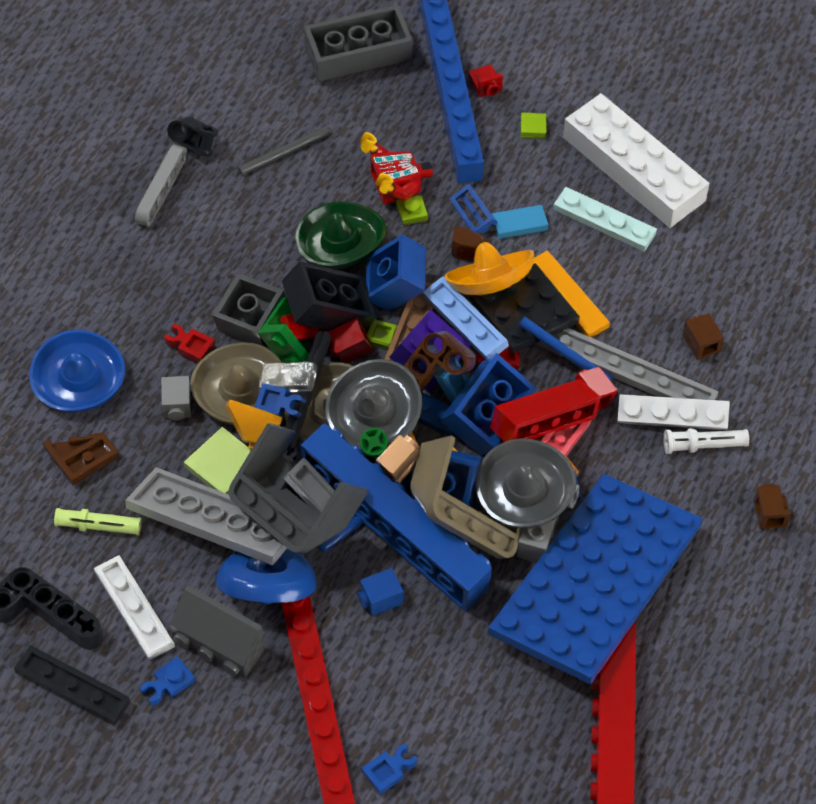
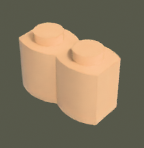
(399, 458)

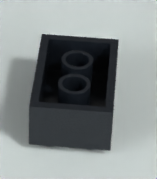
(327, 297)

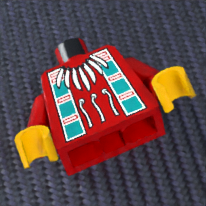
(394, 173)

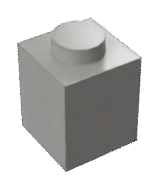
(176, 397)

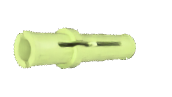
(64, 518)

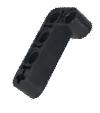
(51, 611)

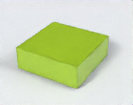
(533, 125)
(381, 334)

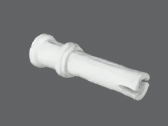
(689, 440)

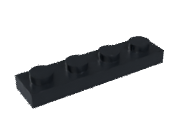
(72, 685)

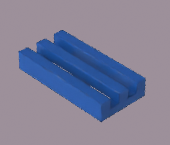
(484, 225)

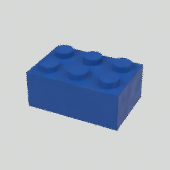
(474, 406)

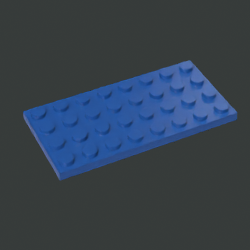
(595, 578)

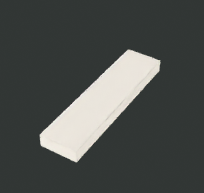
(134, 607)

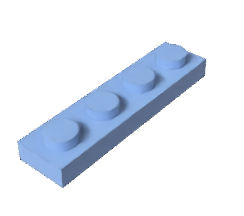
(465, 318)

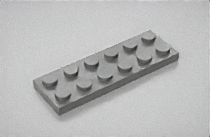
(203, 514)

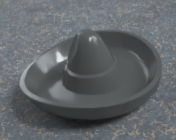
(374, 396)
(525, 483)

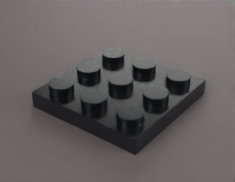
(530, 297)

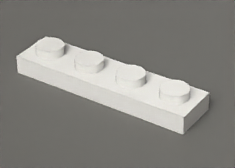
(673, 412)

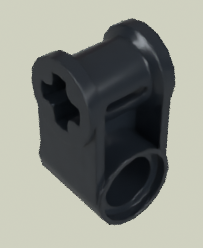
(197, 135)

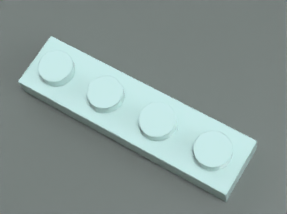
(605, 219)

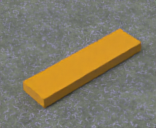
(591, 319)

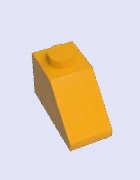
(250, 421)

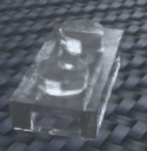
(292, 376)

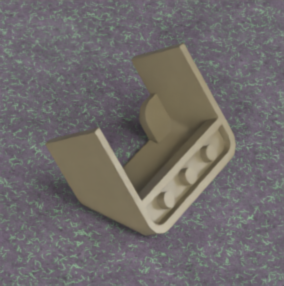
(451, 513)

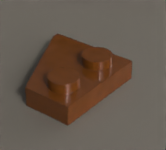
(82, 455)

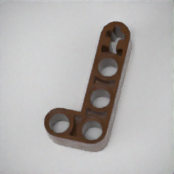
(437, 359)

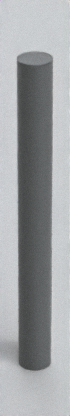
(284, 151)

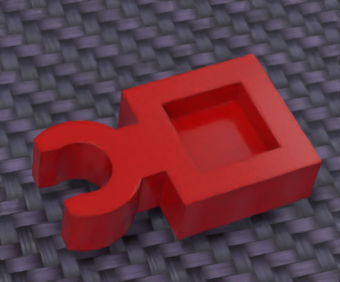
(191, 345)

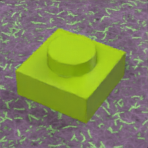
(412, 210)

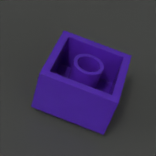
(429, 324)

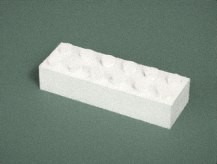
(635, 160)

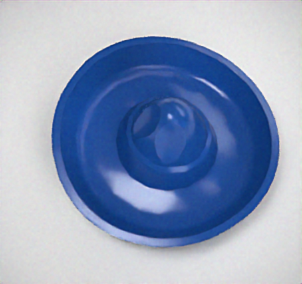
(76, 371)
(254, 580)

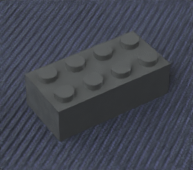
(358, 43)

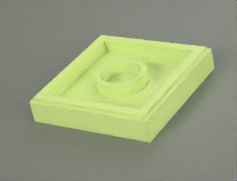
(218, 460)

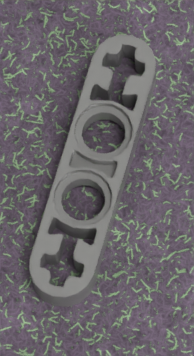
(160, 185)

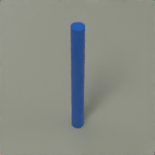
(557, 345)

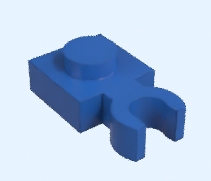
(277, 400)
(169, 678)
(386, 771)

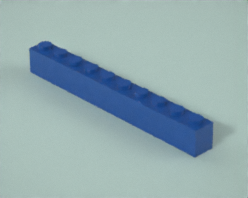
(452, 90)

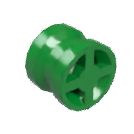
(371, 439)

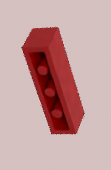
(545, 411)

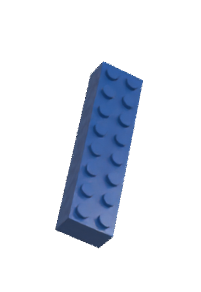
(400, 519)

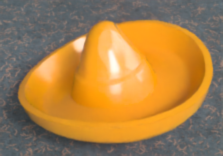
(490, 271)

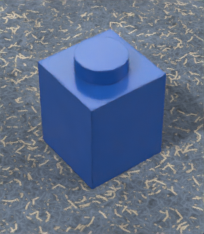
(380, 592)

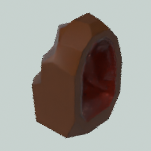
(465, 243)

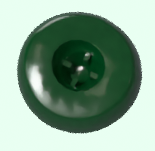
(340, 235)

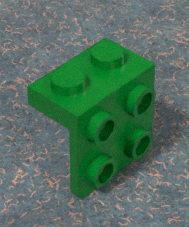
(281, 339)

